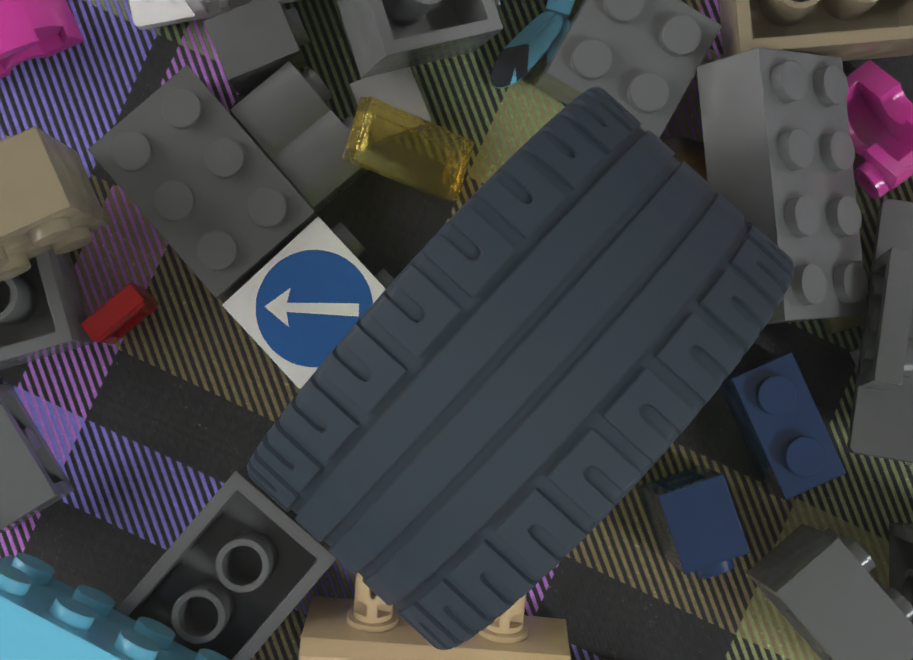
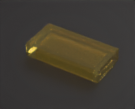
(408, 149)

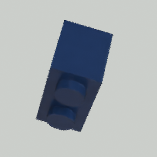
(781, 426)
(695, 521)

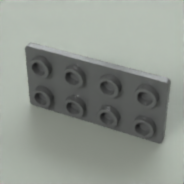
(884, 379)

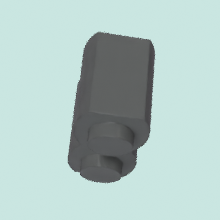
(300, 133)

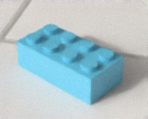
(56, 622)

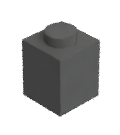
(257, 41)

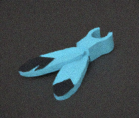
(531, 44)

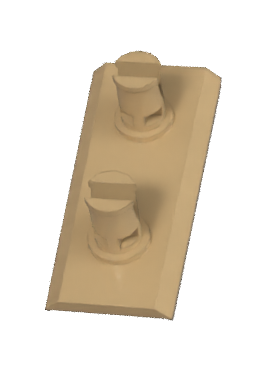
(373, 631)

